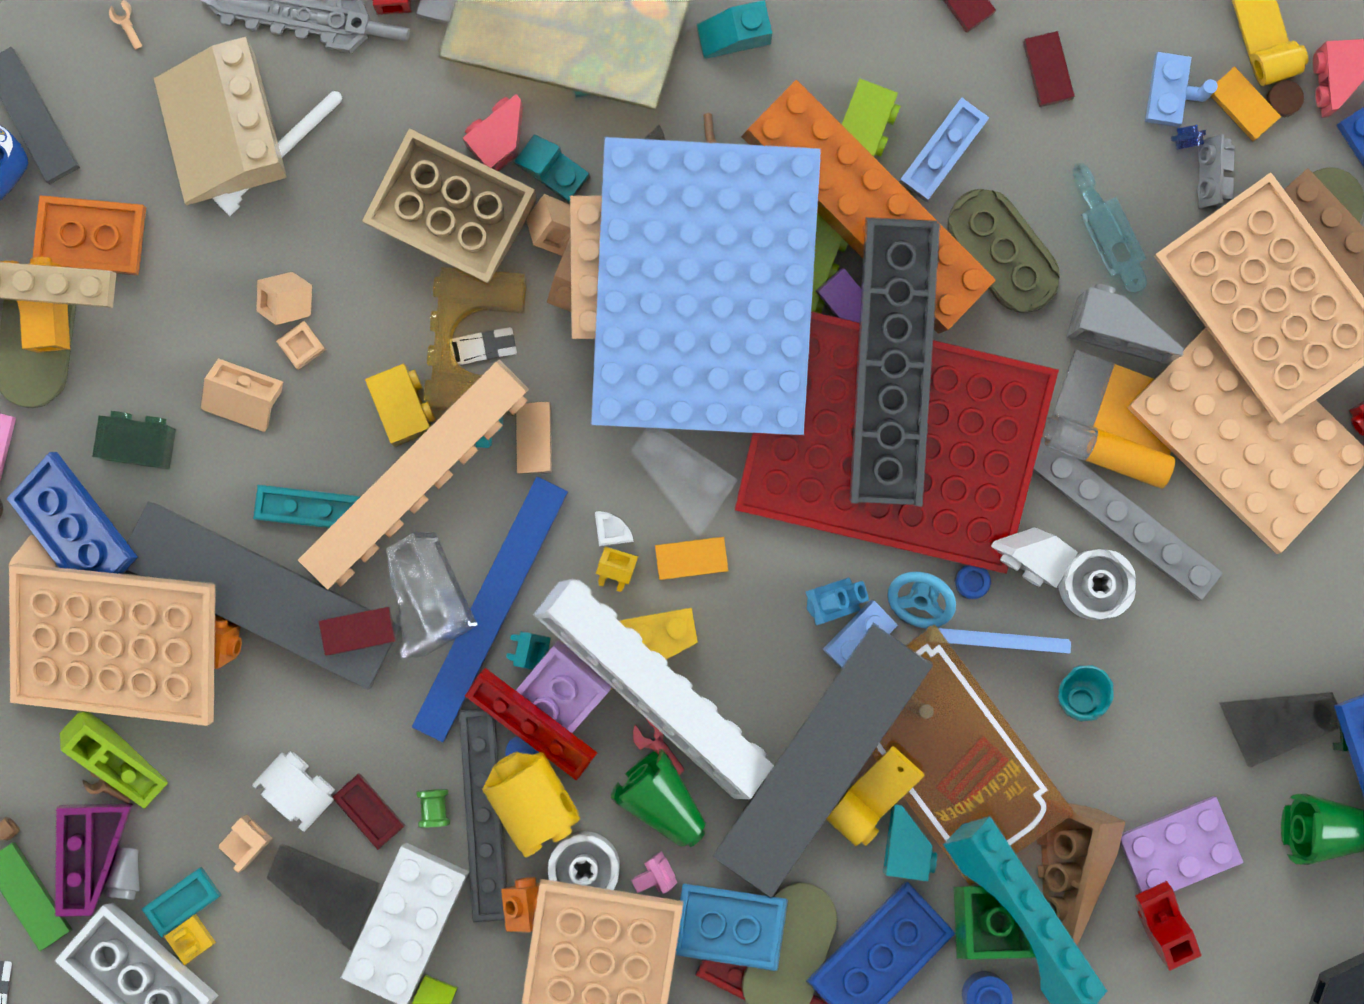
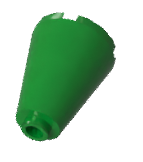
(661, 799)
(1321, 829)

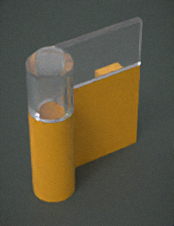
(1099, 428)

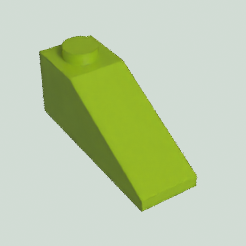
(110, 758)

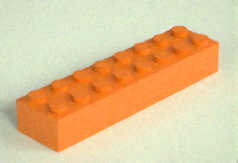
(860, 188)

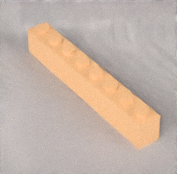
(414, 474)

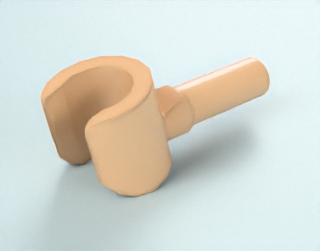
(126, 23)

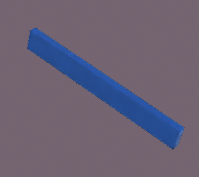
(490, 609)

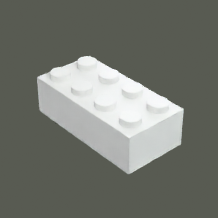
(405, 924)
(129, 966)

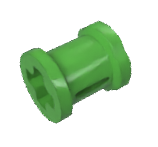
(433, 808)

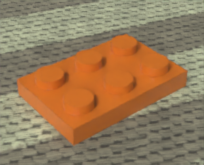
(90, 234)

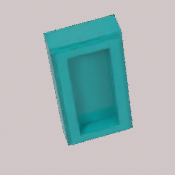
(181, 902)

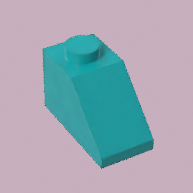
(735, 30)
(907, 848)

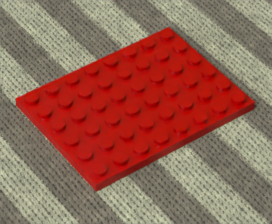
(978, 459)

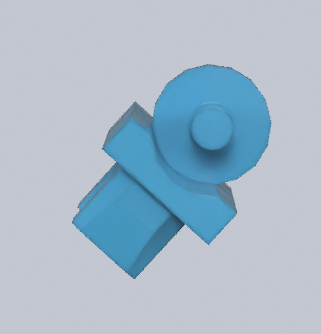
(835, 600)

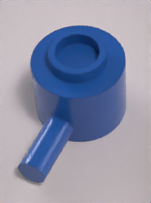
(986, 988)

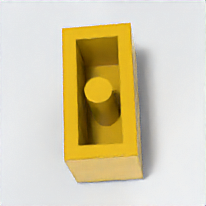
(400, 404)

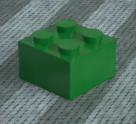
(986, 927)

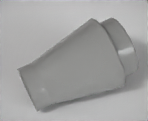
(124, 875)

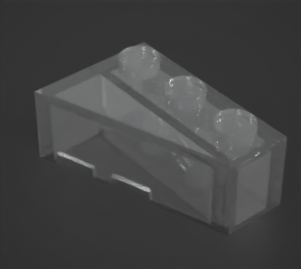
(427, 595)

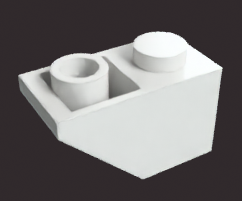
(1038, 554)

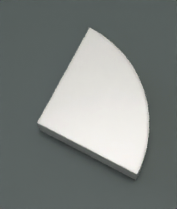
(611, 529)

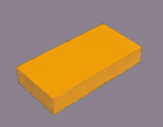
(1244, 104)
(691, 558)

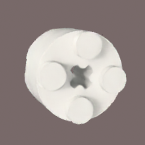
(1117, 584)
(293, 790)
(580, 848)

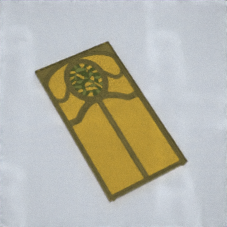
(578, 45)

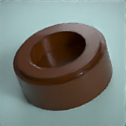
(1286, 98)

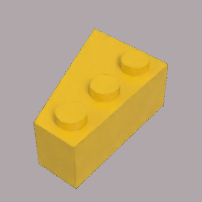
(665, 632)

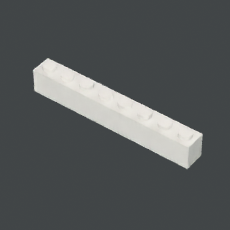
(654, 688)

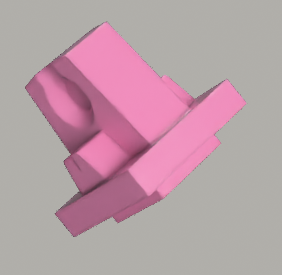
(658, 874)

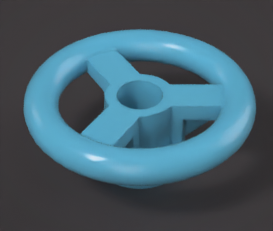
(923, 597)

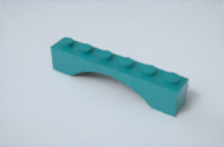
(990, 861)

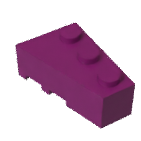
(84, 854)

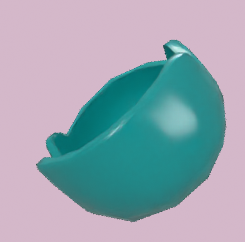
(1086, 693)

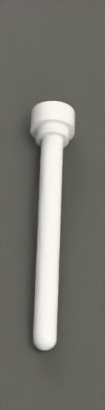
(230, 202)

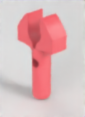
(657, 744)

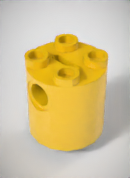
(530, 801)

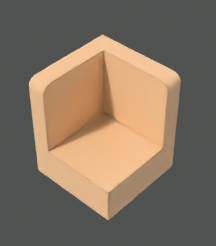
(550, 224)
(284, 298)
(244, 842)

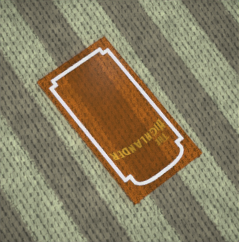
(969, 756)

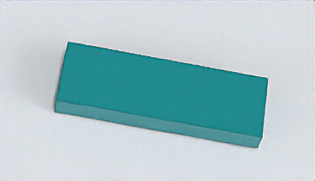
(300, 506)

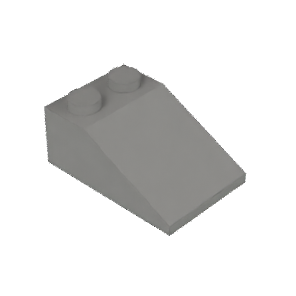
(1118, 325)

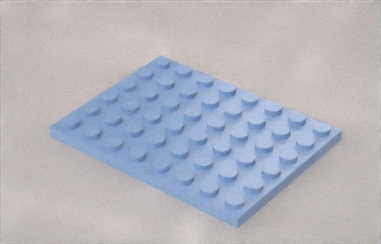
(705, 286)

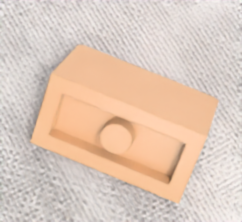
(240, 394)

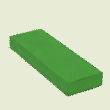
(30, 899)

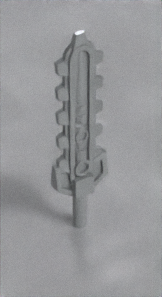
(338, 22)

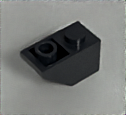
(1341, 983)

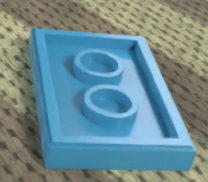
(731, 927)

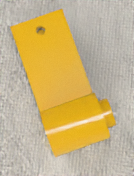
(1267, 42)
(874, 796)

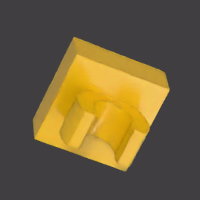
(616, 566)
(190, 939)

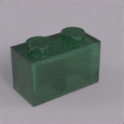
(134, 442)

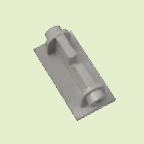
(1214, 158)

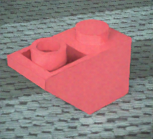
(1339, 73)
(498, 136)

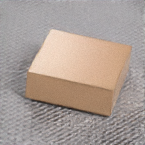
(301, 345)

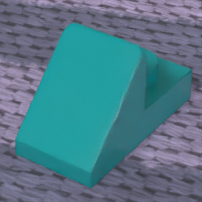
(551, 167)

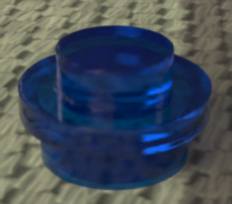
(1188, 137)

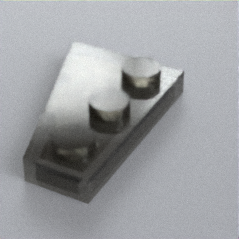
(1279, 723)
(325, 891)

